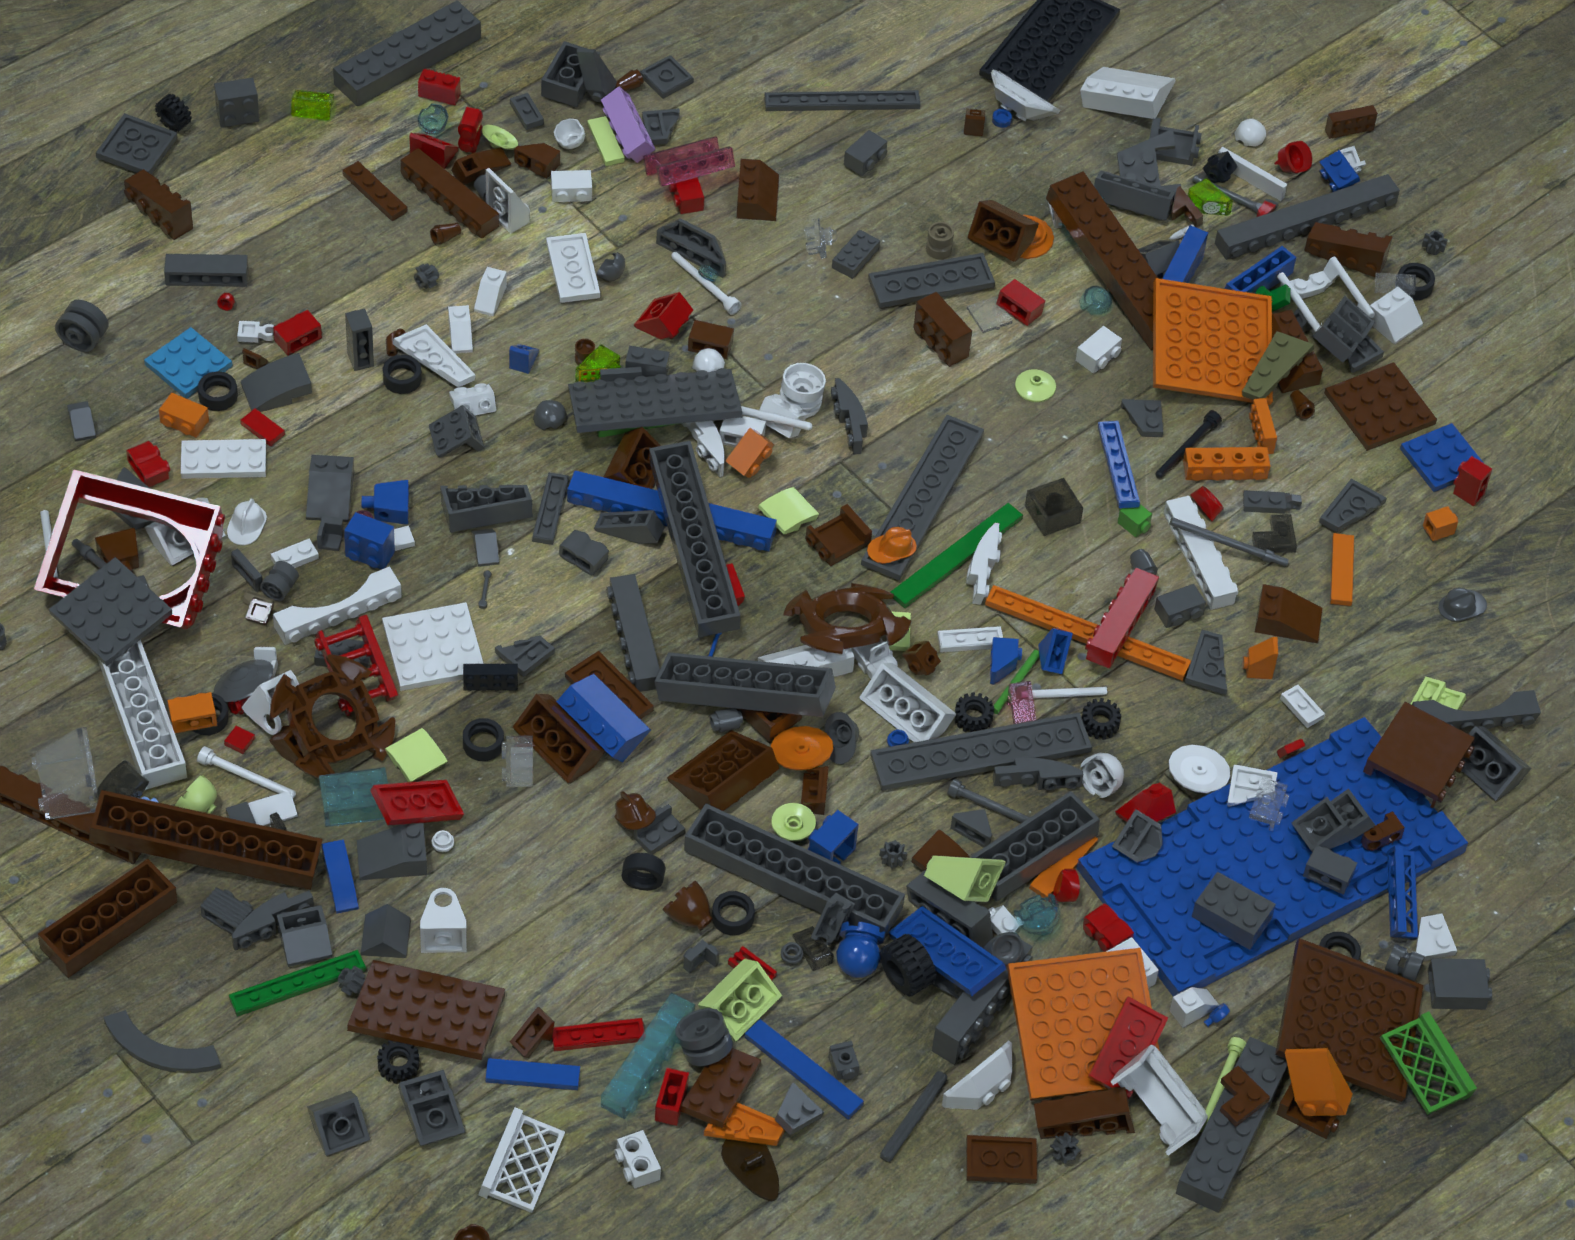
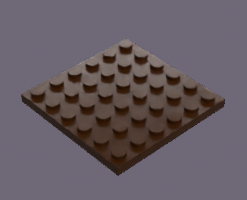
(1347, 1009)

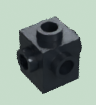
(1220, 167)

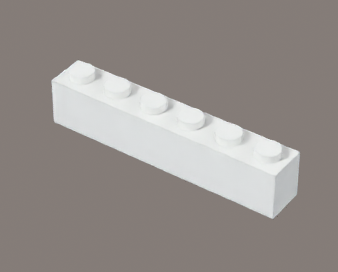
(1201, 555)

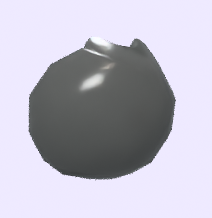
(612, 269)
(549, 414)

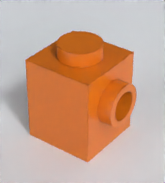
(1440, 523)

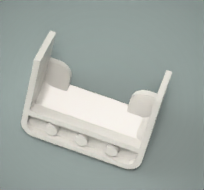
(1164, 1095)

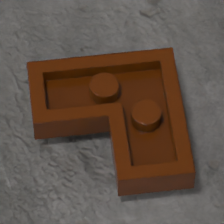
(1247, 1096)

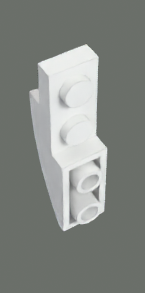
(708, 444)
(983, 562)

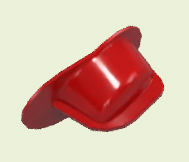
(1295, 157)

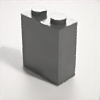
(1459, 983)

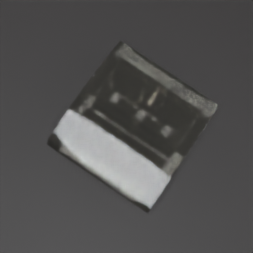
(124, 780)

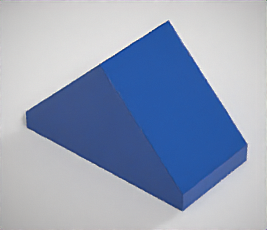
(522, 357)
(1054, 650)

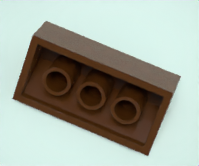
(1309, 371)
(558, 738)

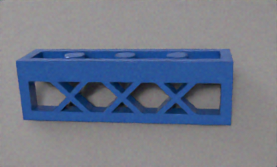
(1397, 893)

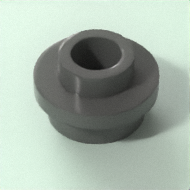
(794, 948)

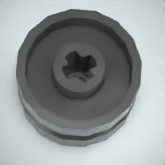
(81, 325)
(704, 1037)

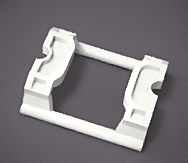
(1317, 284)

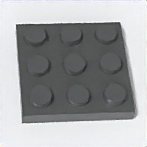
(136, 144)

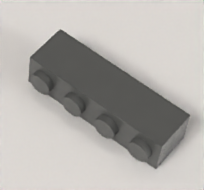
(1135, 195)
(206, 270)

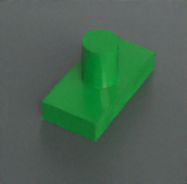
(1280, 296)

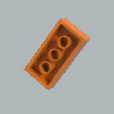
(1263, 424)

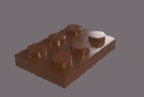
(1001, 1159)

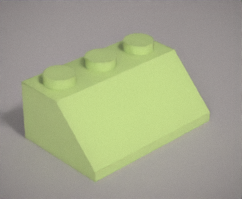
(742, 997)

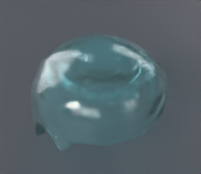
(433, 119)
(1095, 300)

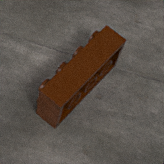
(1351, 121)

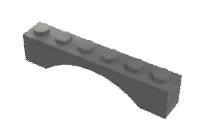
(1517, 709)

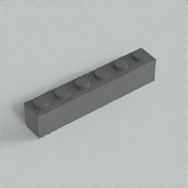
(634, 631)

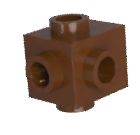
(921, 658)

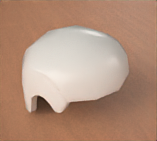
(1250, 132)
(569, 133)
(708, 360)

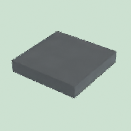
(666, 76)

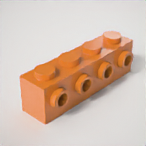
(1226, 463)

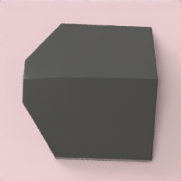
(1139, 838)

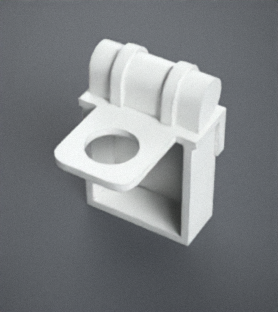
(872, 656)

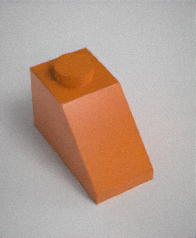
(1261, 659)

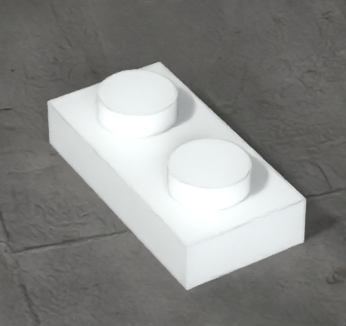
(296, 554)
(1302, 706)

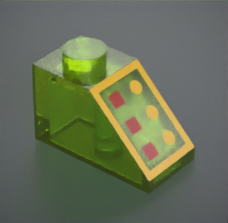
(599, 359)

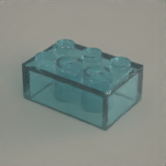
(348, 796)

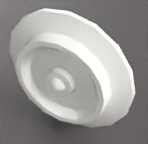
(1199, 768)

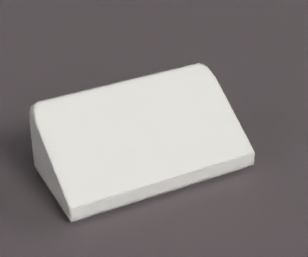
(279, 803)

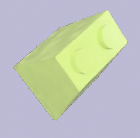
(965, 877)

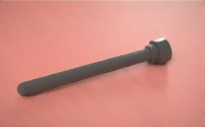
(957, 790)

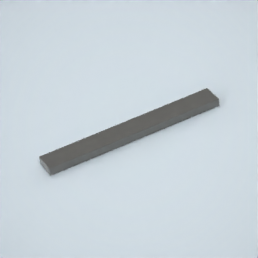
(842, 100)

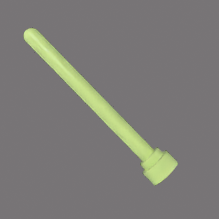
(1235, 1049)

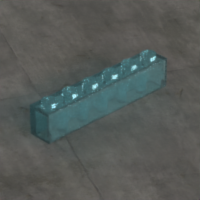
(646, 1058)

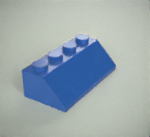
(604, 717)

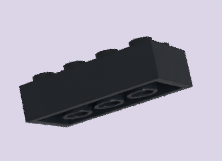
(490, 677)

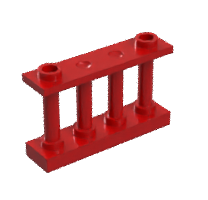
(369, 649)

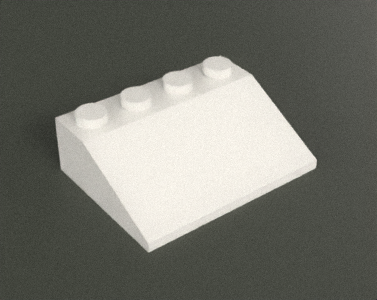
(1126, 92)

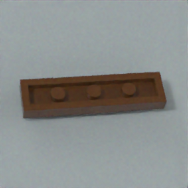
(375, 191)

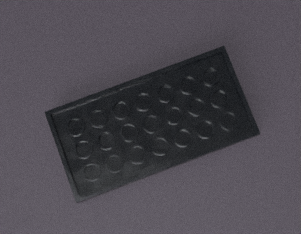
(1050, 43)

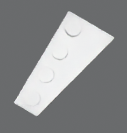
(434, 354)

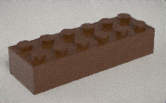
(107, 918)

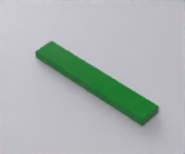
(293, 983)

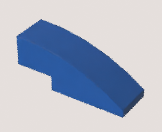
(339, 876)

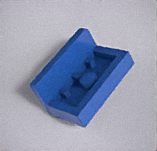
(1338, 171)

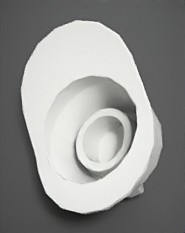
(246, 523)

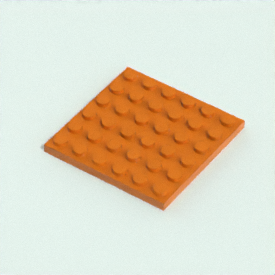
(1208, 338)
(1067, 1012)

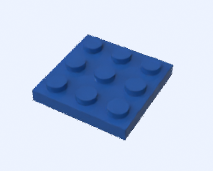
(1438, 455)

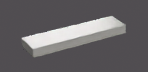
(1258, 177)

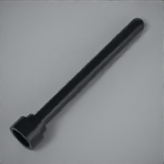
(1211, 420)

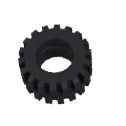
(908, 965)

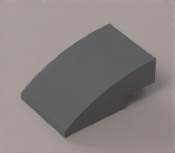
(1344, 329)
(277, 383)
(1333, 822)
(431, 1108)

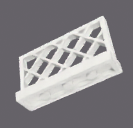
(502, 1159)

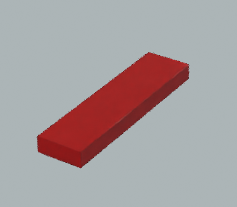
(597, 1034)

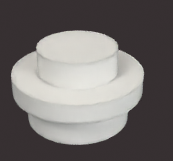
(442, 841)

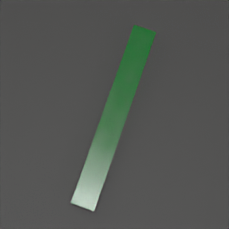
(953, 557)

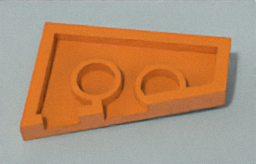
(748, 1126)

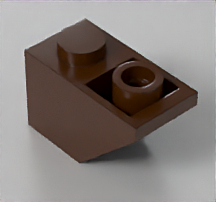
(537, 158)

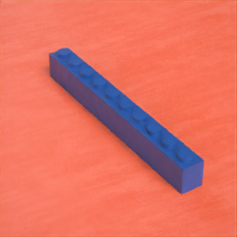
(619, 496)

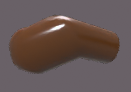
(390, 348)

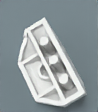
(1020, 99)
(983, 1082)

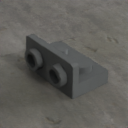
(660, 832)

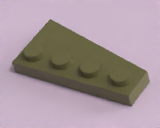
(1275, 364)

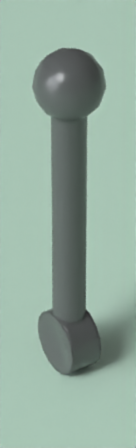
(482, 603)

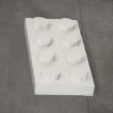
(573, 267)
(223, 458)

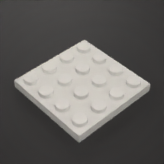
(431, 645)

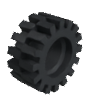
(173, 112)
(976, 703)
(1105, 709)
(398, 1072)

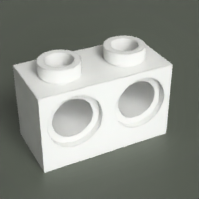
(642, 1158)

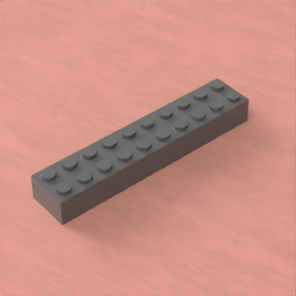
(694, 539)
(789, 868)

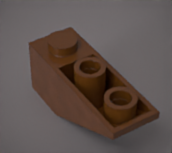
(475, 164)

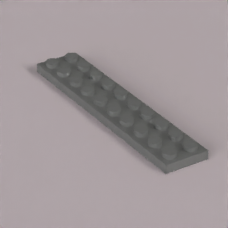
(928, 487)
(979, 751)

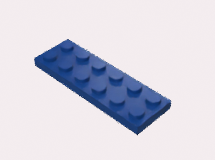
(951, 951)

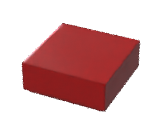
(239, 739)
(1290, 748)

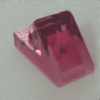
(1021, 702)

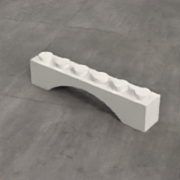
(300, 622)

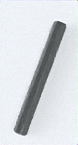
(913, 1116)

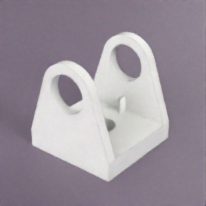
(259, 703)
(443, 927)

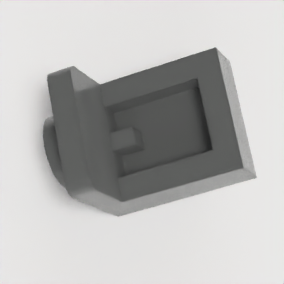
(702, 951)

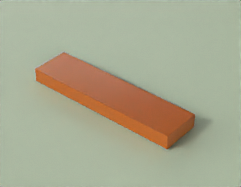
(1342, 569)
(1046, 880)

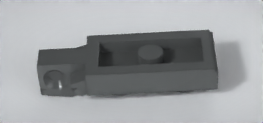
(1270, 501)

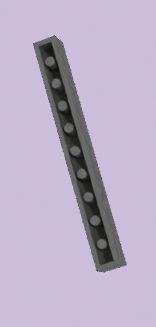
(1301, 217)

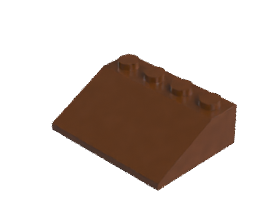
(725, 771)

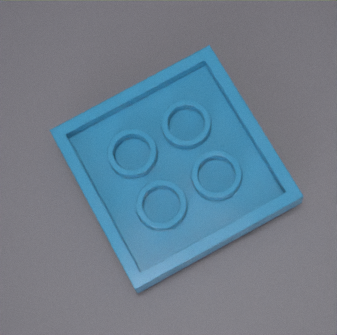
(186, 361)

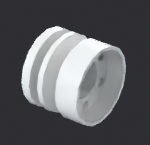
(803, 386)

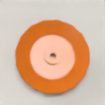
(1042, 241)
(802, 747)

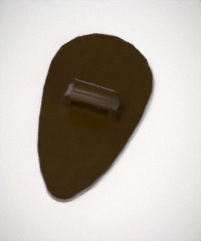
(752, 1167)

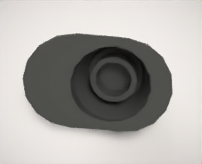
(1462, 604)
(844, 735)

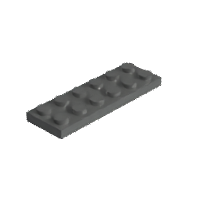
(943, 276)

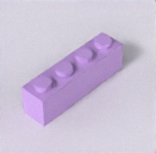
(627, 124)

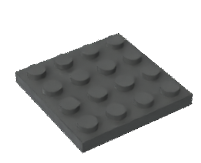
(110, 611)

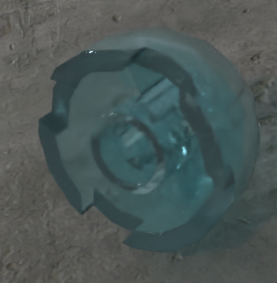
(1038, 914)

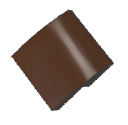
(937, 845)

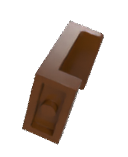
(839, 536)
(1318, 1125)

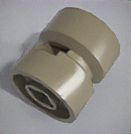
(940, 240)

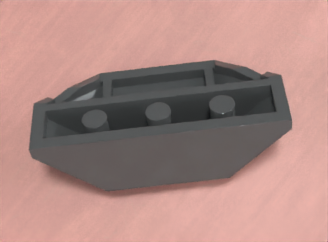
(692, 244)

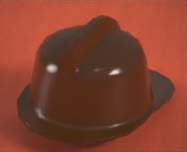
(633, 811)

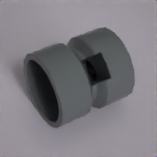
(279, 581)
(1411, 967)

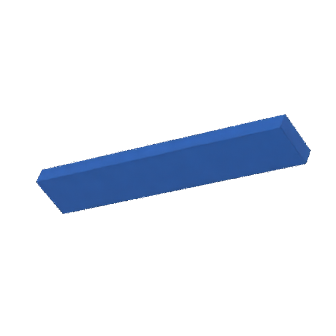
(1118, 464)
(804, 1069)

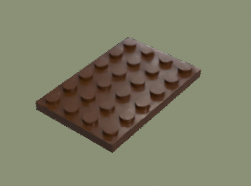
(426, 1009)

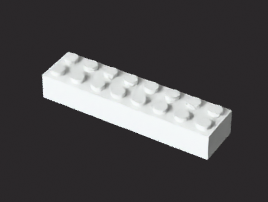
(144, 717)

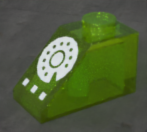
(1210, 199)

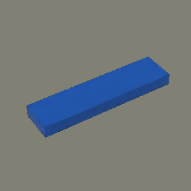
(532, 1074)

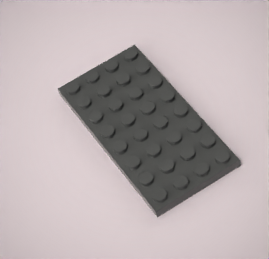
(654, 400)

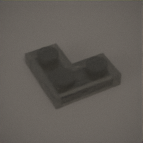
(1280, 538)

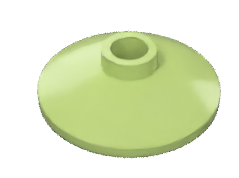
(499, 137)
(1035, 385)
(796, 815)

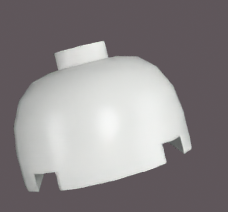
(1102, 774)

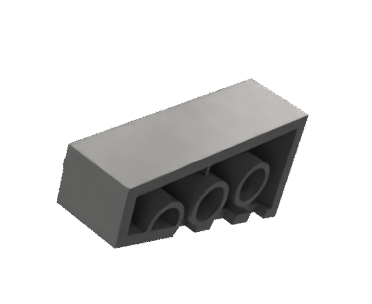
(485, 505)
(964, 916)

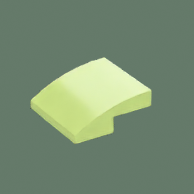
(789, 510)
(1436, 690)
(416, 755)

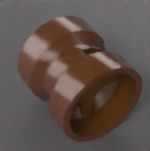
(583, 349)

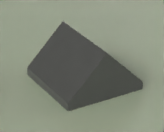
(385, 933)

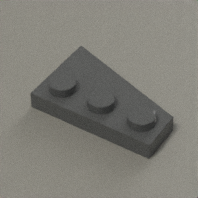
(1208, 664)

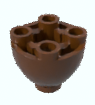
(690, 907)

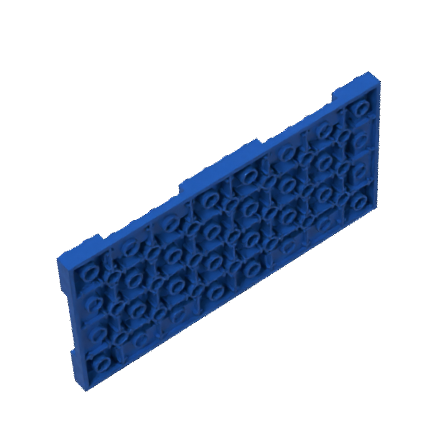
(1210, 837)

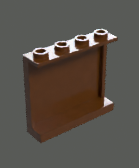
(1421, 752)

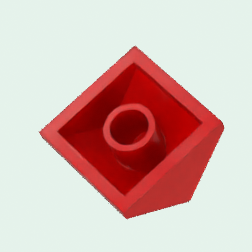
(435, 148)

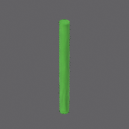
(1018, 678)

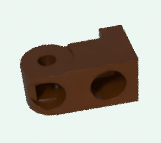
(1383, 833)

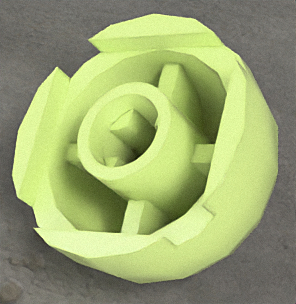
(199, 796)

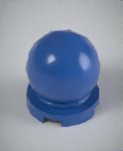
(859, 950)

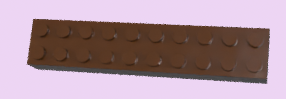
(1107, 248)
(205, 839)

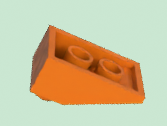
(1317, 1082)

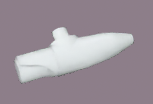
(1179, 234)

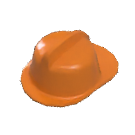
(892, 546)

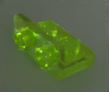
(312, 104)

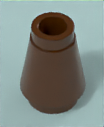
(630, 80)
(444, 232)
(1303, 406)

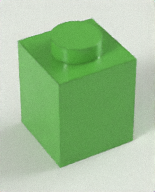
(1135, 520)

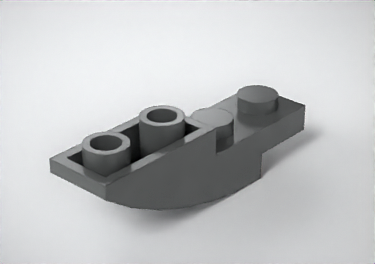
(851, 413)
(1044, 772)
(263, 920)

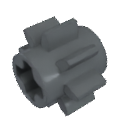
(1434, 242)
(426, 276)
(893, 854)
(351, 980)
(1065, 1148)

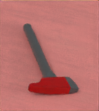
(1261, 209)

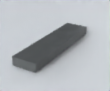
(550, 508)

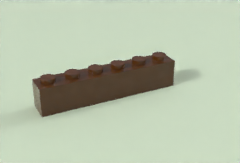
(449, 193)

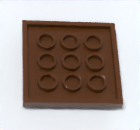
(1380, 406)

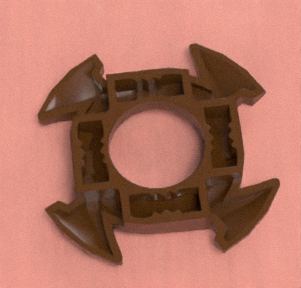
(857, 599)
(315, 747)

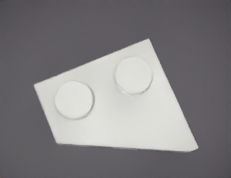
(1245, 783)
(1434, 938)

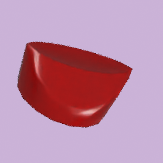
(1207, 502)
(1067, 886)

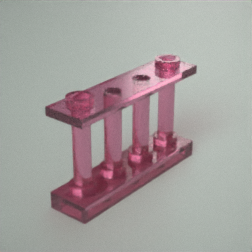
(689, 161)

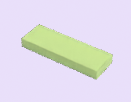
(605, 141)

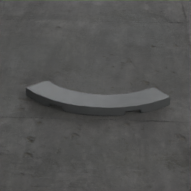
(157, 1054)

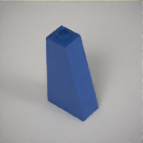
(1187, 256)

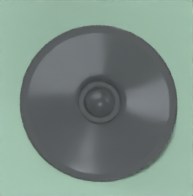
(243, 680)

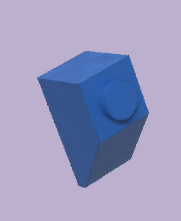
(1003, 658)

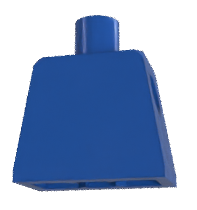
(389, 502)

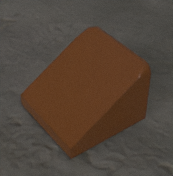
(253, 360)

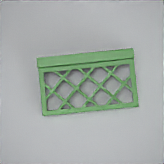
(1445, 1058)

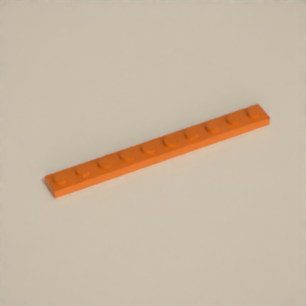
(1082, 630)

